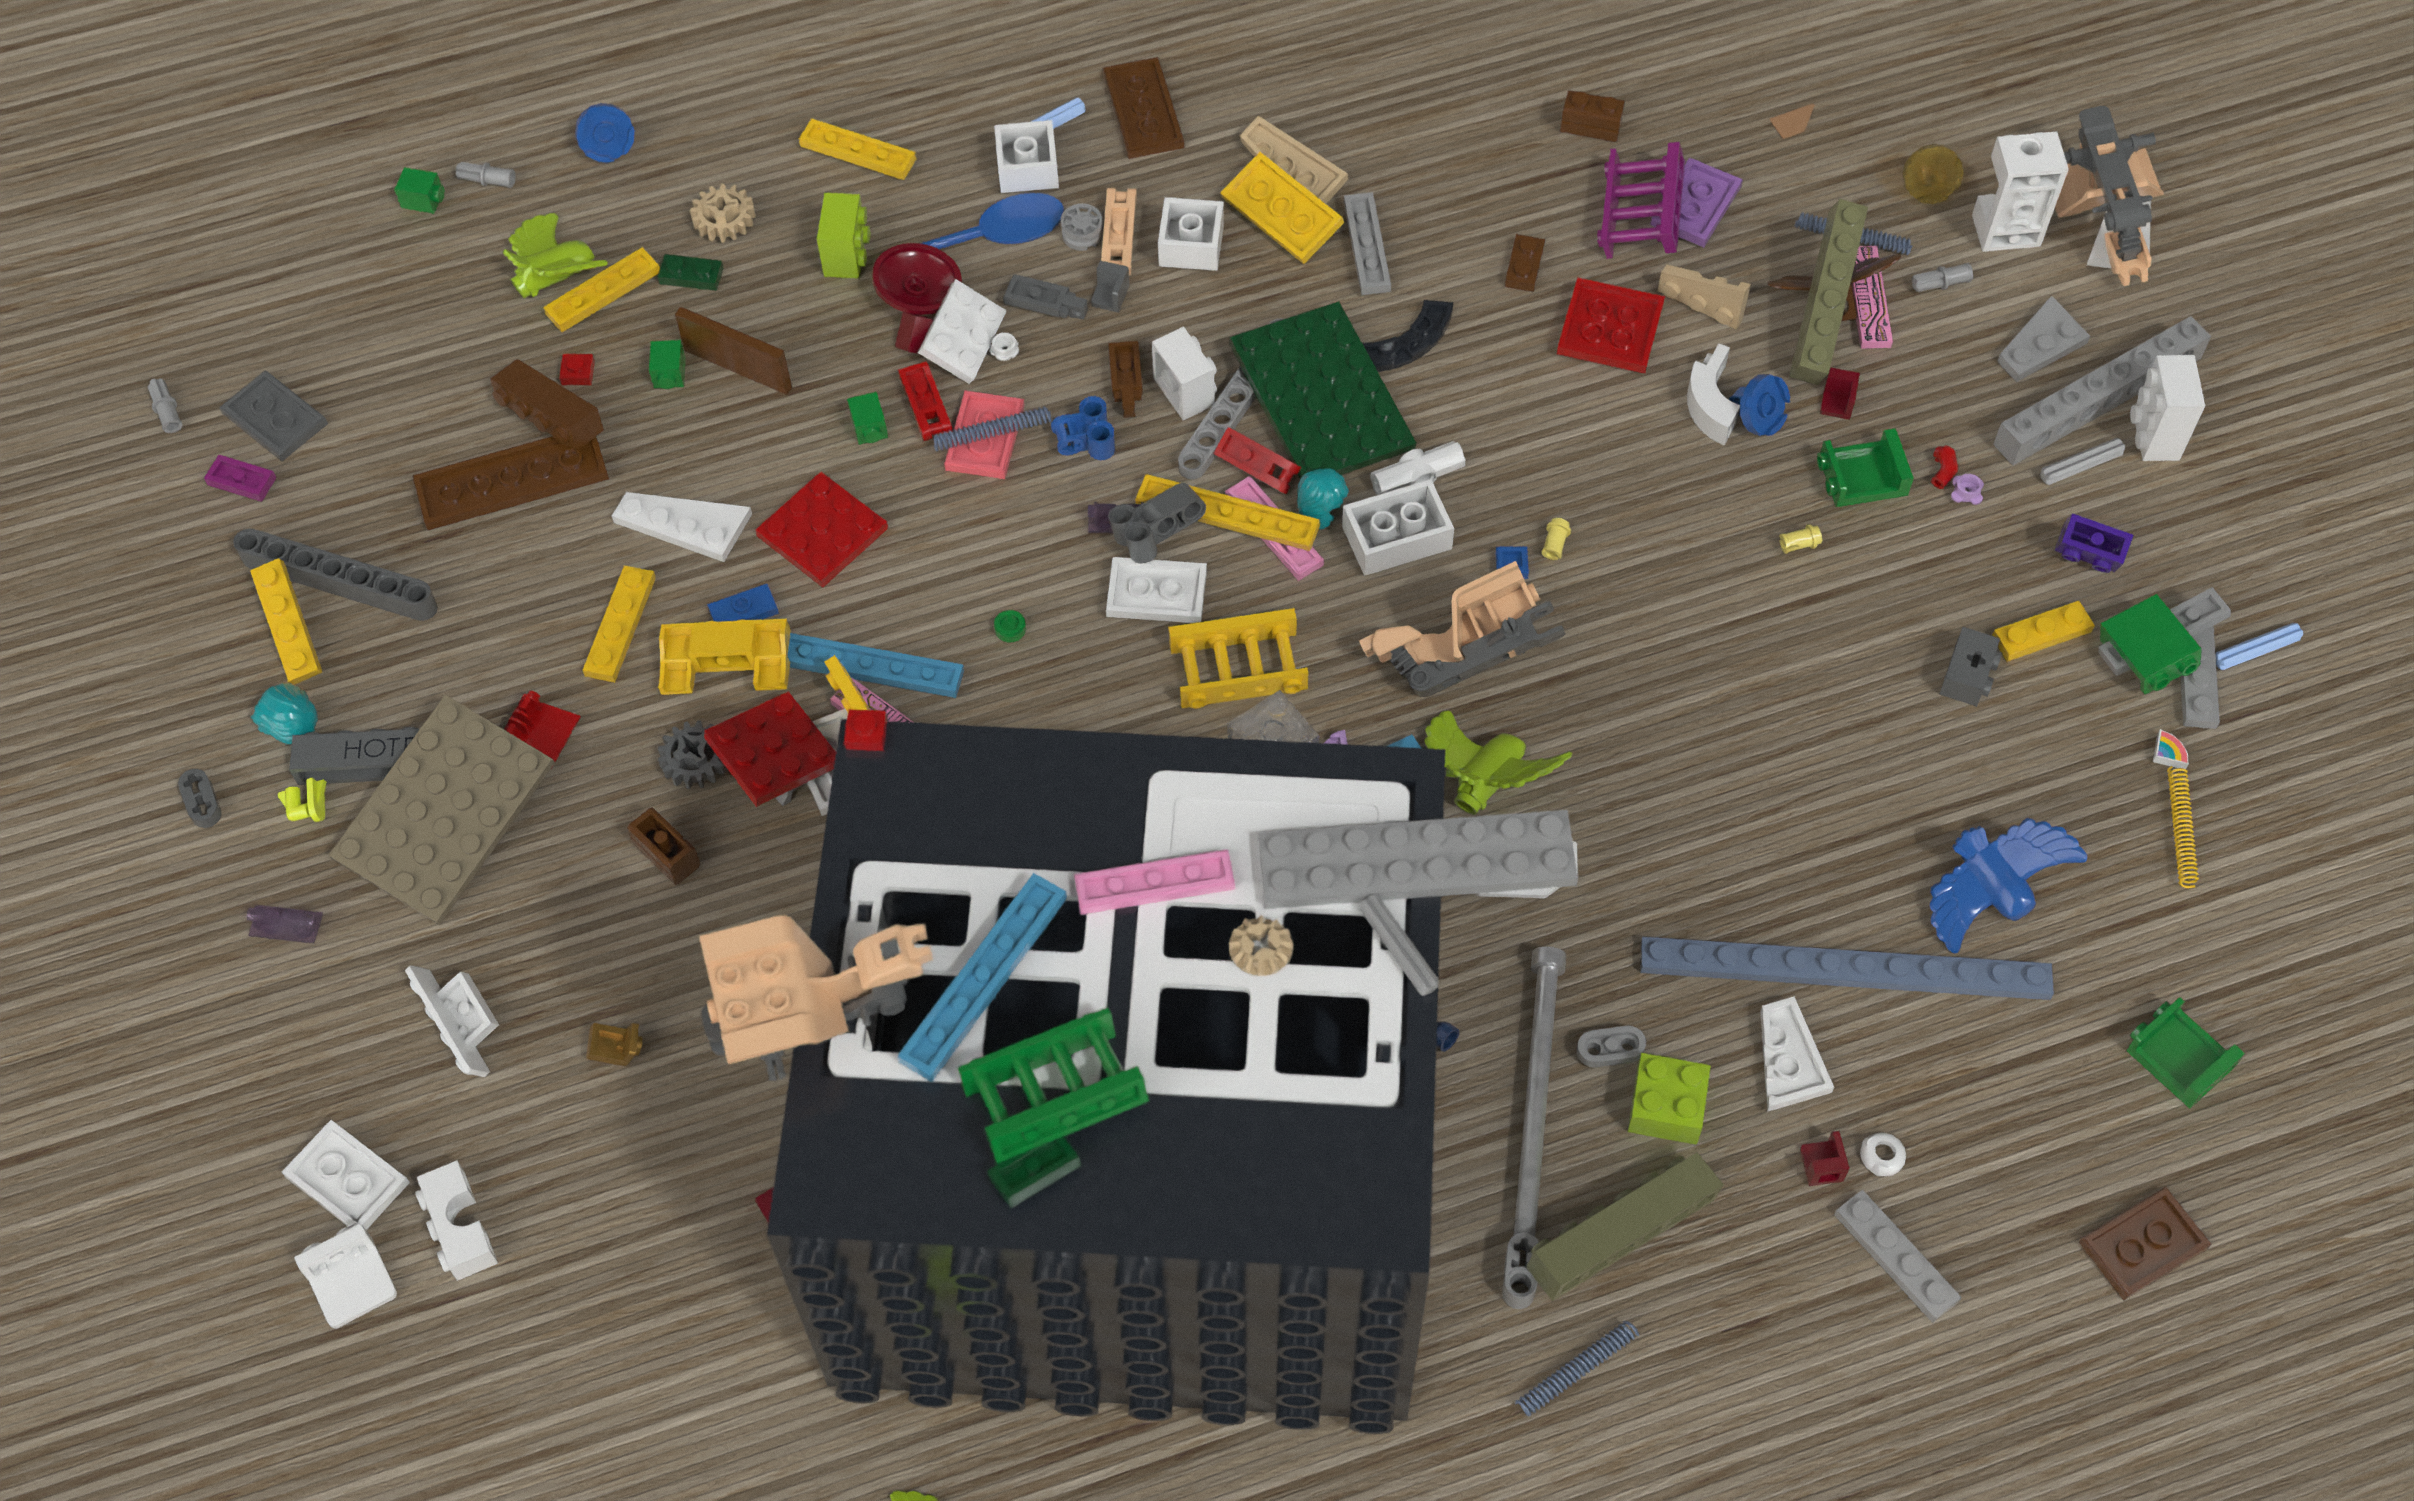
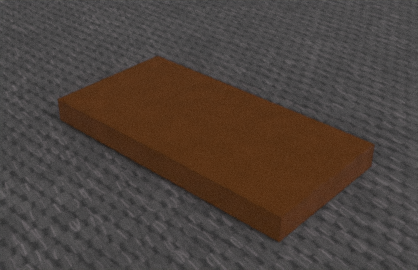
(1143, 108)
(733, 350)

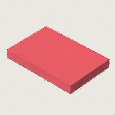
(987, 456)

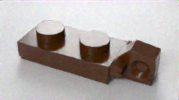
(1126, 375)

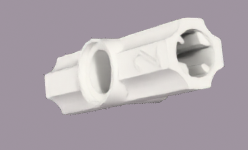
(1418, 467)

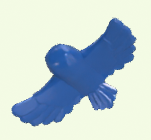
(1997, 875)

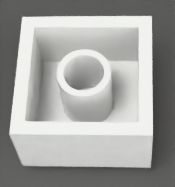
(1026, 156)
(1191, 233)
(1184, 373)

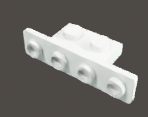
(459, 1015)

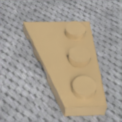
(1708, 296)

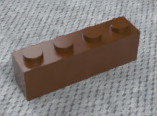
(546, 404)

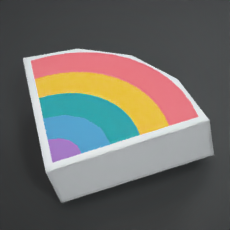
(2170, 751)

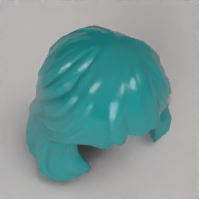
(1321, 493)
(285, 712)

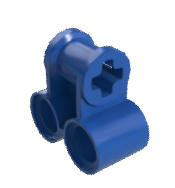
(1085, 430)

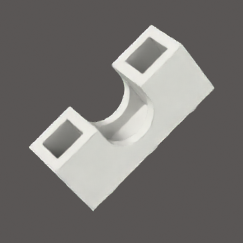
(463, 1247)

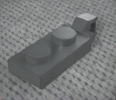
(1044, 298)

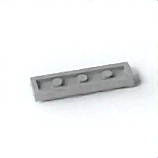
(1367, 243)
(2194, 614)
(2200, 688)
(1897, 1256)

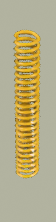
(2176, 826)

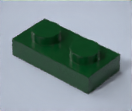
(690, 272)
(1033, 1170)

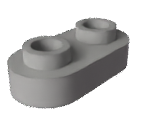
(1609, 1043)

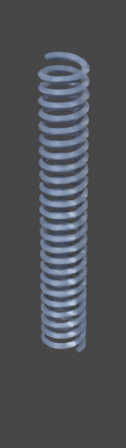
(1903, 245)
(994, 423)
(1612, 1346)

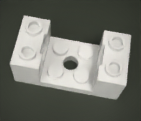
(2030, 181)

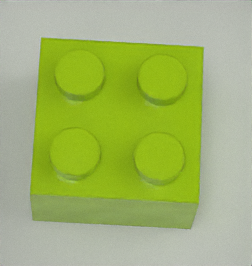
(843, 235)
(1669, 1098)

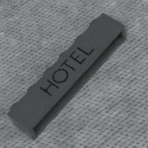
(347, 755)

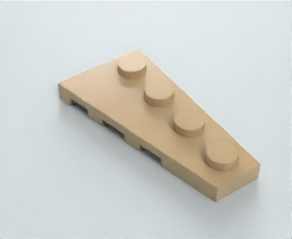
(1296, 159)

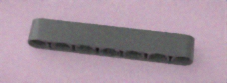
(339, 574)

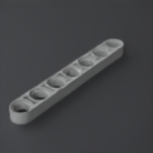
(1210, 428)

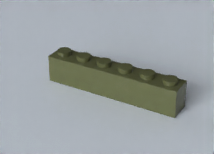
(1828, 292)
(1624, 1225)

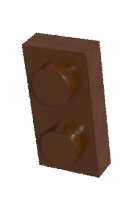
(1524, 263)

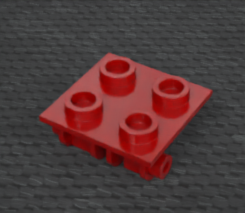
(541, 725)

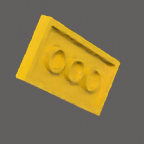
(1282, 207)

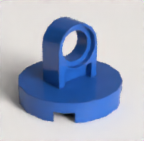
(604, 132)
(1762, 404)

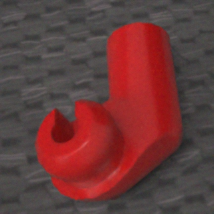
(1949, 466)

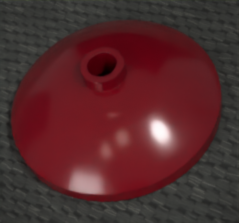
(914, 277)

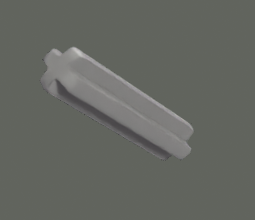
(2082, 461)
(1399, 945)

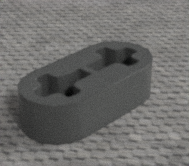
(206, 795)

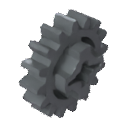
(685, 764)

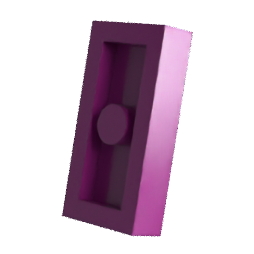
(240, 478)

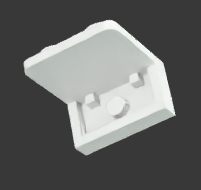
(347, 1275)

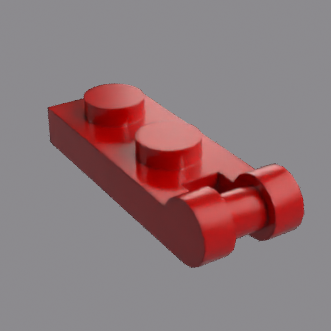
(924, 400)
(1256, 459)

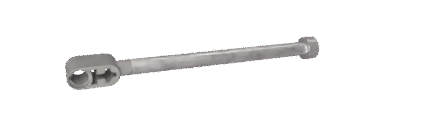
(1548, 965)

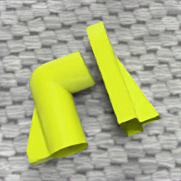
(315, 801)

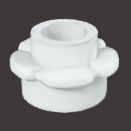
(1002, 341)

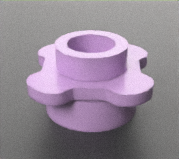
(1968, 482)

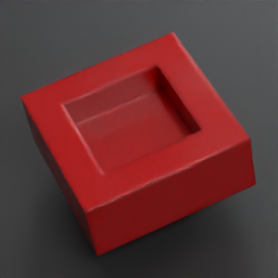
(577, 369)
(865, 730)

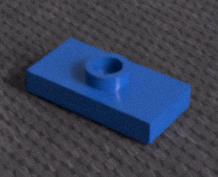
(747, 605)

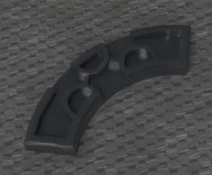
(1414, 343)

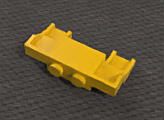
(724, 647)

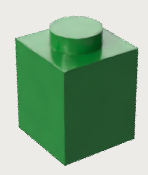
(419, 190)
(667, 364)
(867, 418)

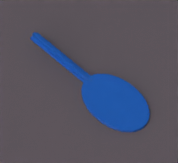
(1011, 221)

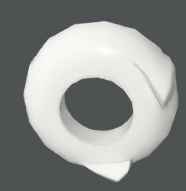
(1876, 1164)

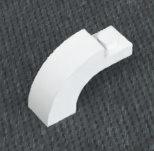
(1708, 407)

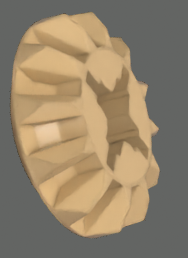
(1266, 960)

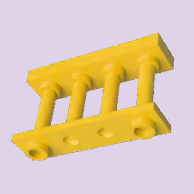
(1233, 631)

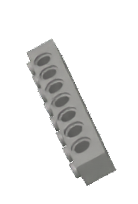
(2094, 393)

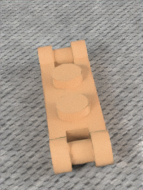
(1119, 226)

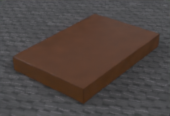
(2144, 1243)

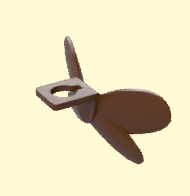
(1861, 271)

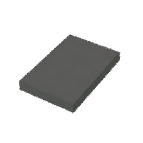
(273, 415)

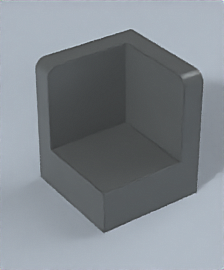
(1111, 286)

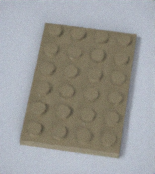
(442, 809)

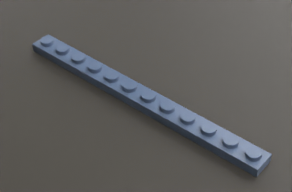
(1847, 968)

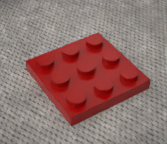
(1610, 325)
(821, 529)
(771, 748)

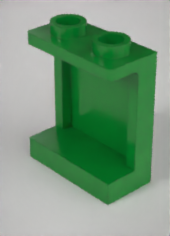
(1866, 470)
(2152, 643)
(2182, 1053)

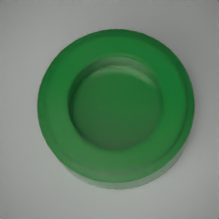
(1010, 626)

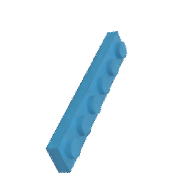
(877, 665)
(982, 977)

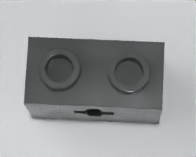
(1970, 666)

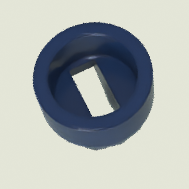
(1446, 1035)

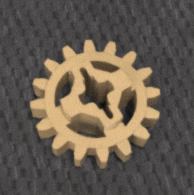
(722, 213)

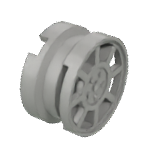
(1081, 228)

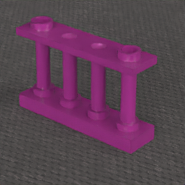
(1667, 210)

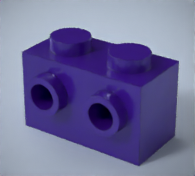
(2093, 543)

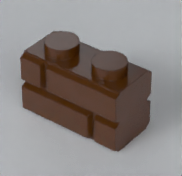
(1592, 116)
(664, 846)

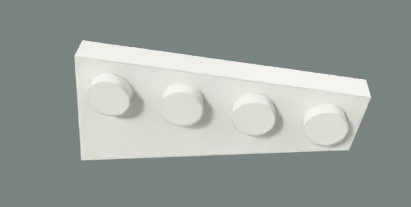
(686, 523)

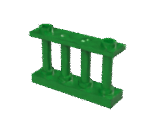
(1064, 1114)

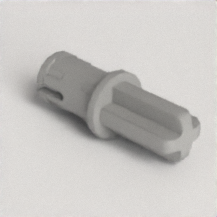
(486, 174)
(1942, 277)
(164, 406)

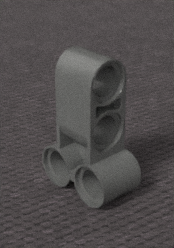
(1155, 520)

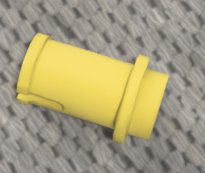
(1557, 530)
(1801, 539)

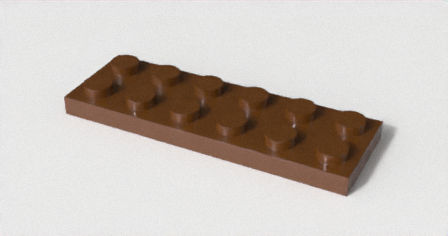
(506, 480)

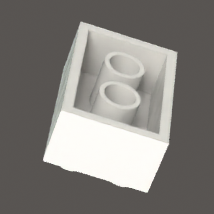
(2167, 408)
(1397, 527)

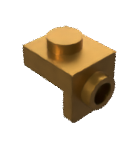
(613, 1044)

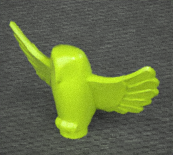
(542, 260)
(1484, 768)

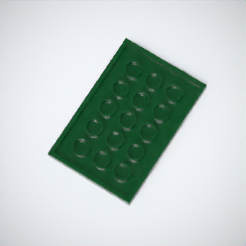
(1322, 392)

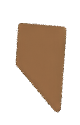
(1793, 121)

